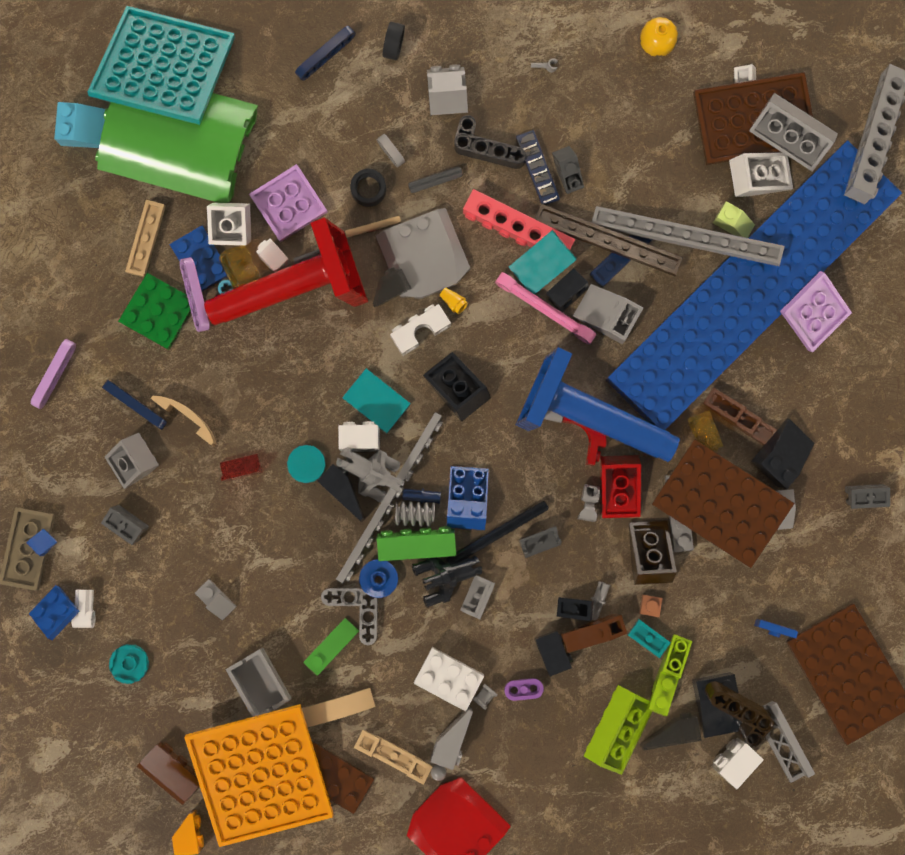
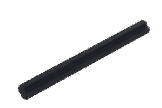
(498, 532)

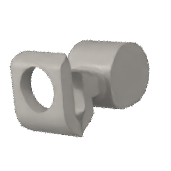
(590, 496)

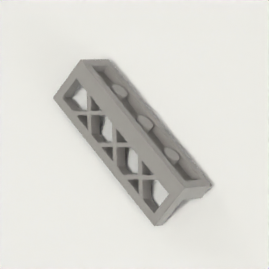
(791, 741)

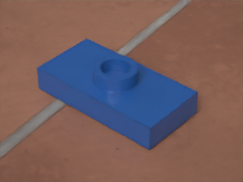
(776, 630)

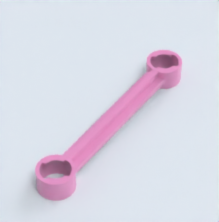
(580, 331)

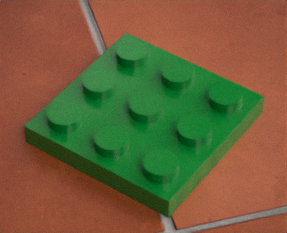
(156, 311)

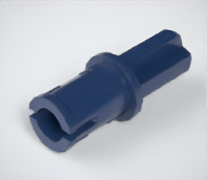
(421, 496)

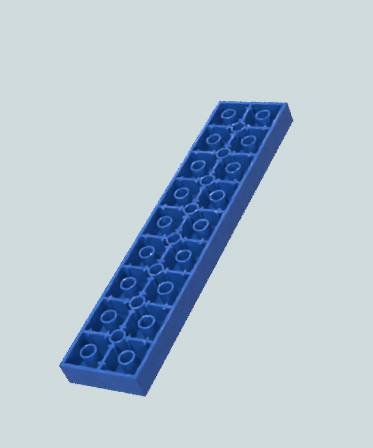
(747, 294)

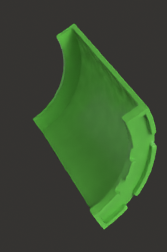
(178, 152)

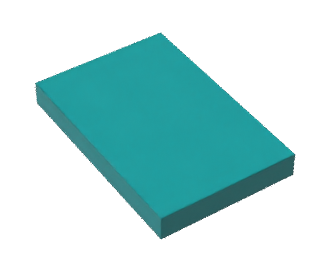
(542, 262)
(376, 400)

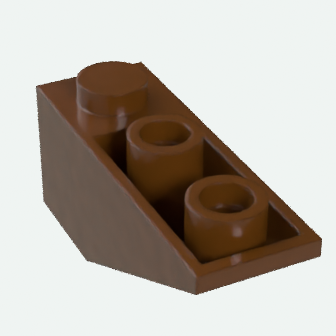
(594, 633)

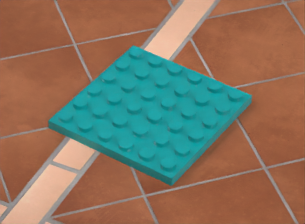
(162, 65)

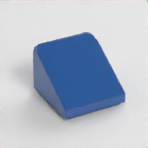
(41, 542)

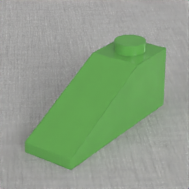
(331, 646)

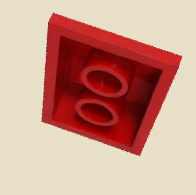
(620, 486)

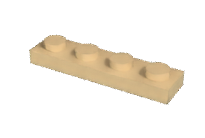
(145, 238)

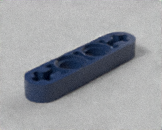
(325, 53)
(134, 404)

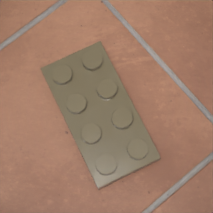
(21, 564)

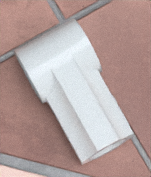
(84, 603)

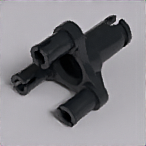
(445, 577)

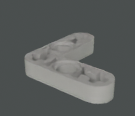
(359, 601)

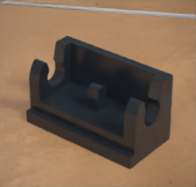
(567, 290)

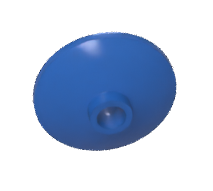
(385, 571)

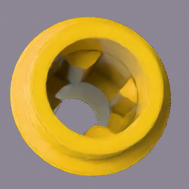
(453, 300)

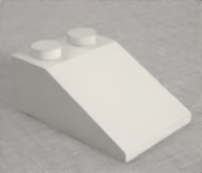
(760, 173)

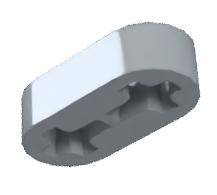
(390, 150)

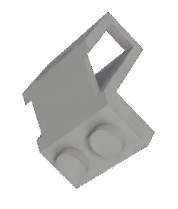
(447, 90)

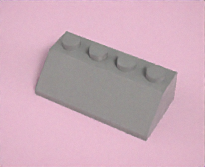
(793, 132)

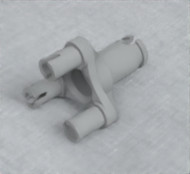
(371, 472)

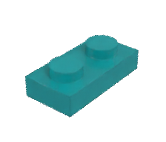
(648, 638)

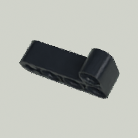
(491, 146)

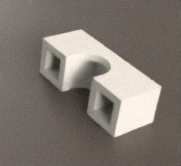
(433, 318)

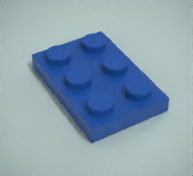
(204, 256)

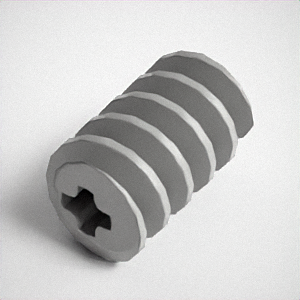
(414, 514)

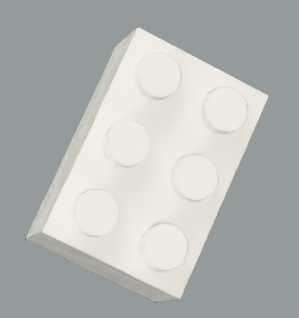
(449, 679)

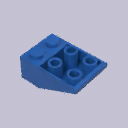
(467, 498)

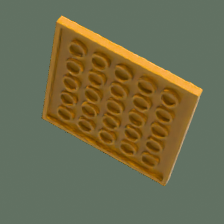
(259, 775)

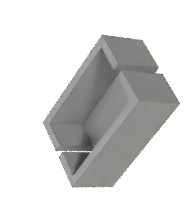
(258, 683)

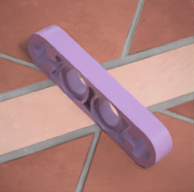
(194, 294)
(53, 374)

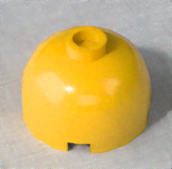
(659, 36)

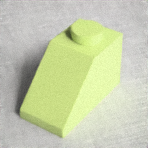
(734, 220)

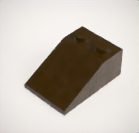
(651, 553)

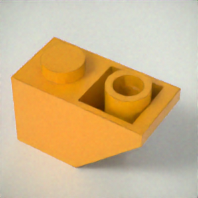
(187, 837)

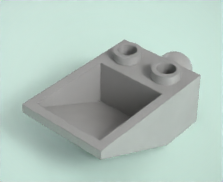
(448, 744)

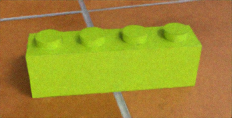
(618, 730)

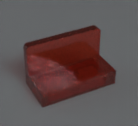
(240, 468)

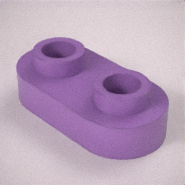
(523, 691)

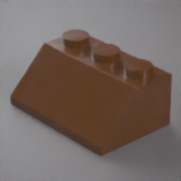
(170, 772)

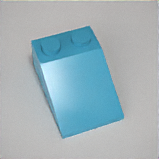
(79, 125)

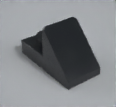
(575, 609)

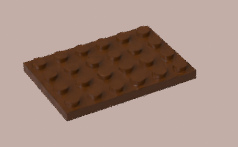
(730, 111)
(722, 503)
(849, 674)

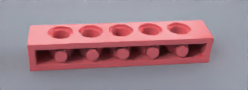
(479, 200)

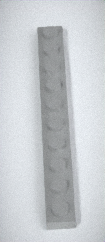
(689, 236)
(386, 505)

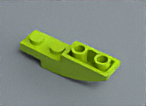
(669, 674)

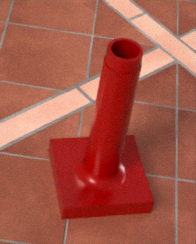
(332, 267)

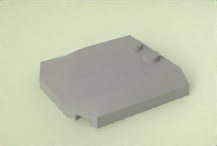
(426, 253)

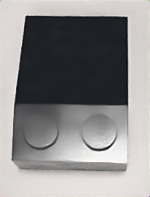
(457, 386)
(784, 454)
(340, 486)
(713, 720)

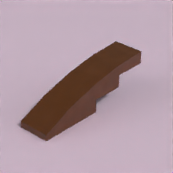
(739, 416)

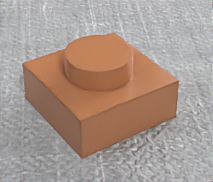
(650, 605)

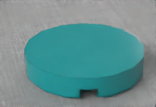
(306, 464)
(129, 664)

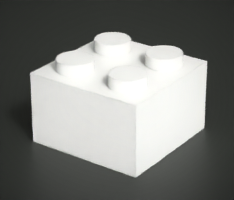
(229, 224)
(359, 437)
(736, 762)

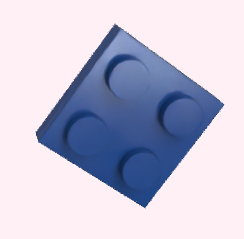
(54, 612)

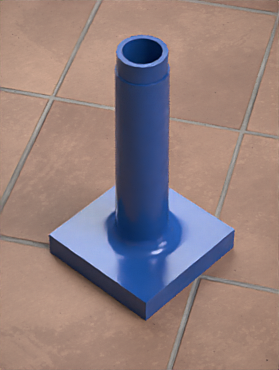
(554, 395)

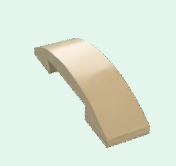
(204, 432)
(338, 707)
(394, 756)

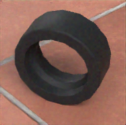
(393, 41)
(364, 174)

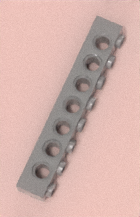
(877, 135)

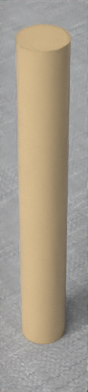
(373, 226)

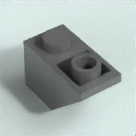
(568, 169)

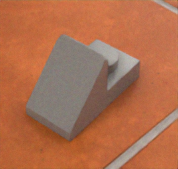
(215, 600)

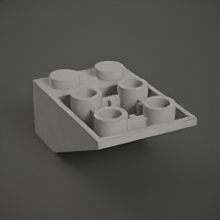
(608, 313)

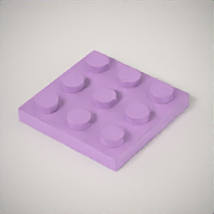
(288, 203)
(816, 311)

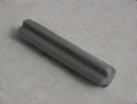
(435, 179)

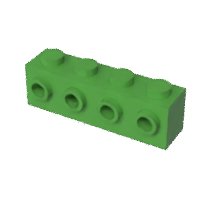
(416, 544)

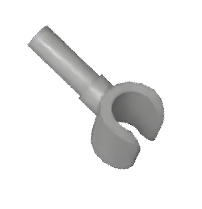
(546, 65)

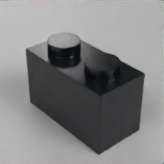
(553, 653)

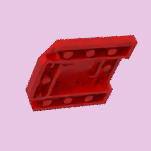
(456, 822)

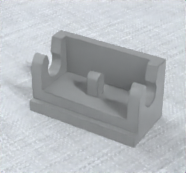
(477, 597)

